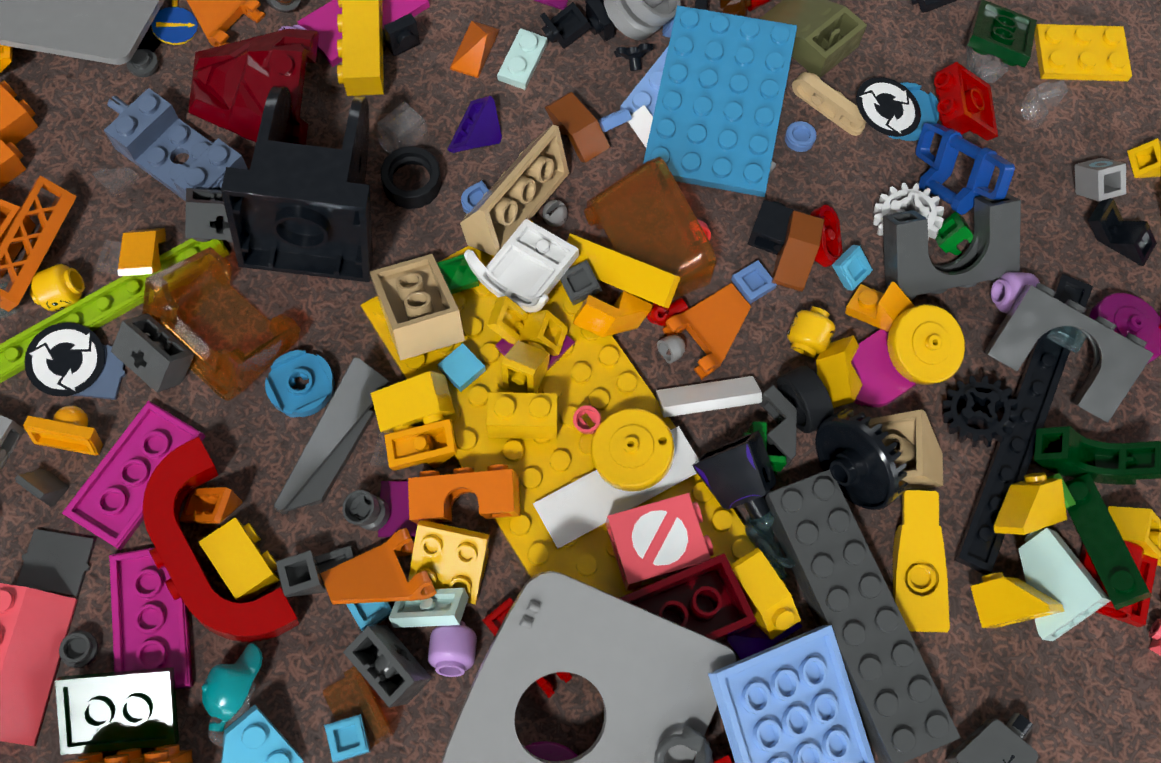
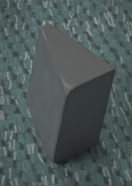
(43, 485)

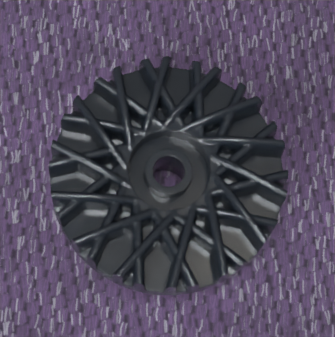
(860, 460)

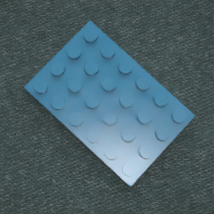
(721, 99)

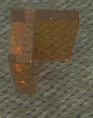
(355, 697)

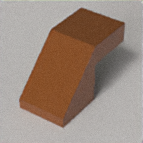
(579, 125)
(799, 251)

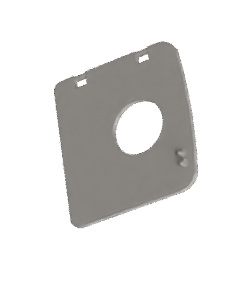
(78, 28)
(641, 664)

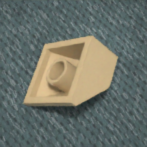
(917, 447)

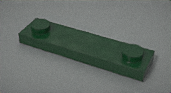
(1105, 544)

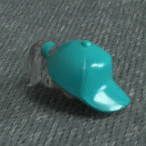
(229, 691)

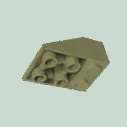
(823, 33)

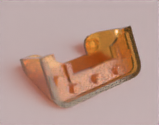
(654, 224)
(221, 328)

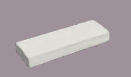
(709, 396)

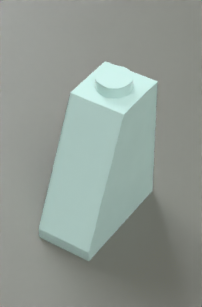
(1060, 575)

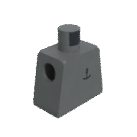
(997, 743)

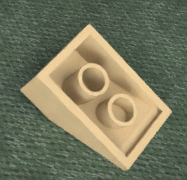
(417, 306)

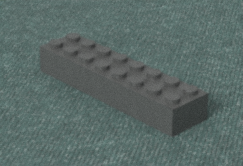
(848, 591)

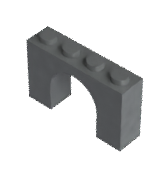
(989, 256)
(1116, 357)

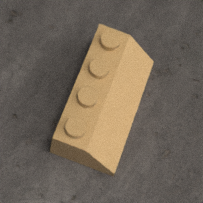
(517, 193)

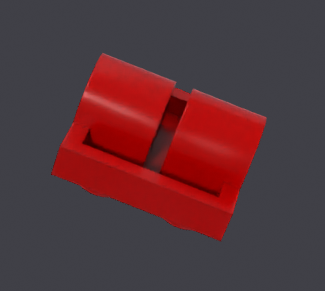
(1135, 613)

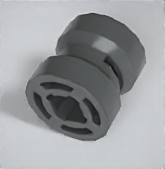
(366, 510)

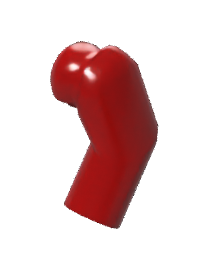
(660, 314)

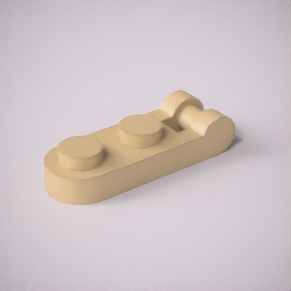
(829, 102)

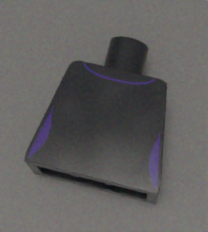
(739, 474)

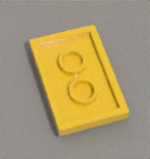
(1082, 52)

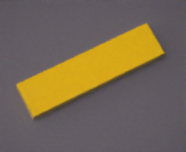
(626, 272)

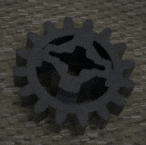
(980, 425)

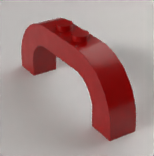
(164, 494)

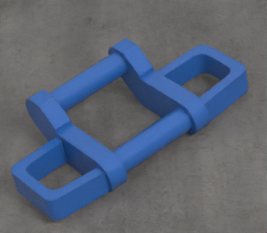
(944, 162)

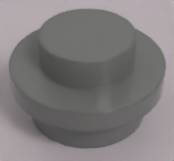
(143, 63)
(78, 649)

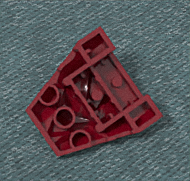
(236, 78)

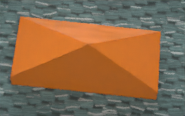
(474, 49)
(210, 505)

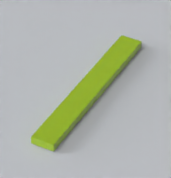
(98, 306)

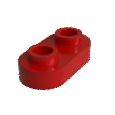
(830, 244)

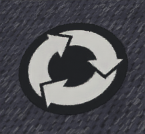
(888, 106)
(64, 359)

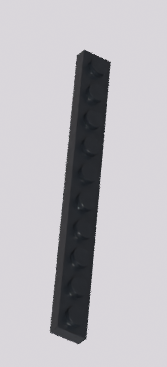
(1013, 456)

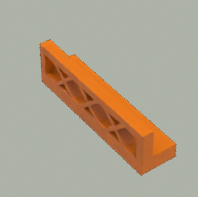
(40, 241)

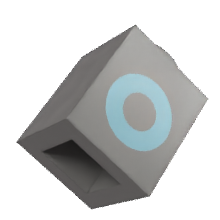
(1100, 179)

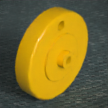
(926, 344)
(632, 449)

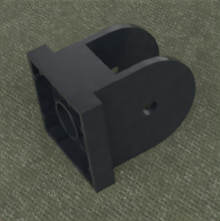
(303, 203)

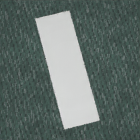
(590, 499)

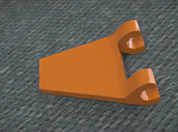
(219, 15)
(712, 325)
(378, 575)

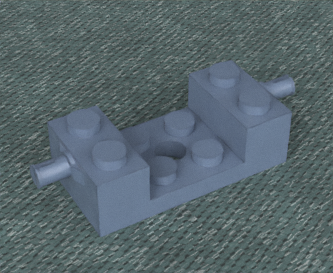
(152, 137)

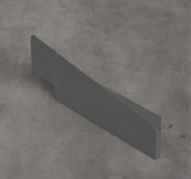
(332, 439)

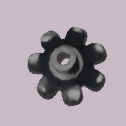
(634, 54)

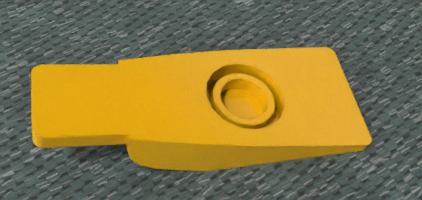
(920, 564)

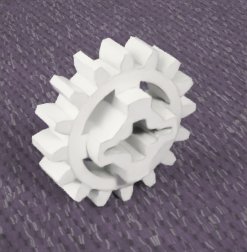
(908, 200)

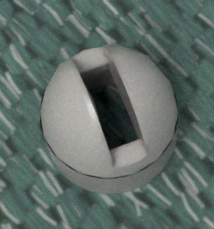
(558, 216)
(675, 345)

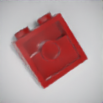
(965, 102)

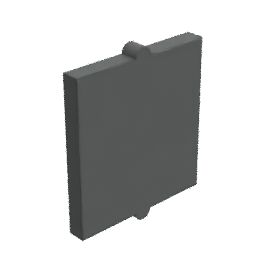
(56, 562)

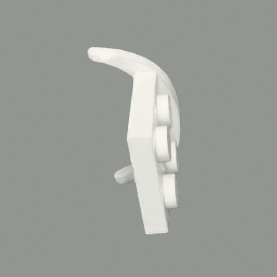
(526, 266)

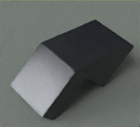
(1128, 238)

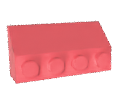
(30, 641)

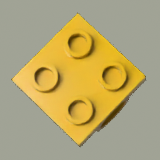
(450, 557)

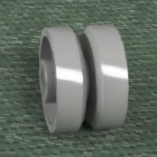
(640, 17)

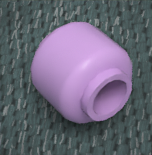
(1008, 288)
(452, 649)

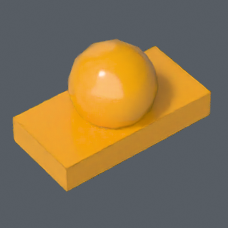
(66, 431)

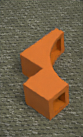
(15, 125)

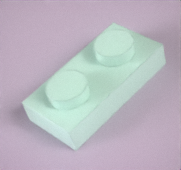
(522, 59)
(440, 610)

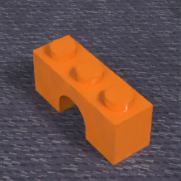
(434, 494)

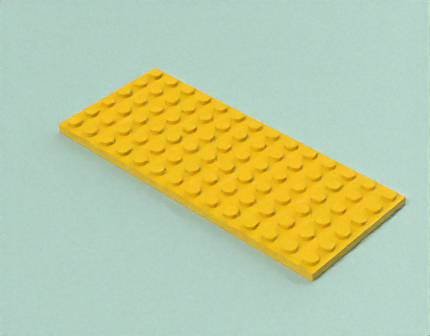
(587, 374)

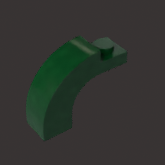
(1073, 455)

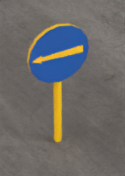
(174, 25)

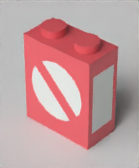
(658, 540)

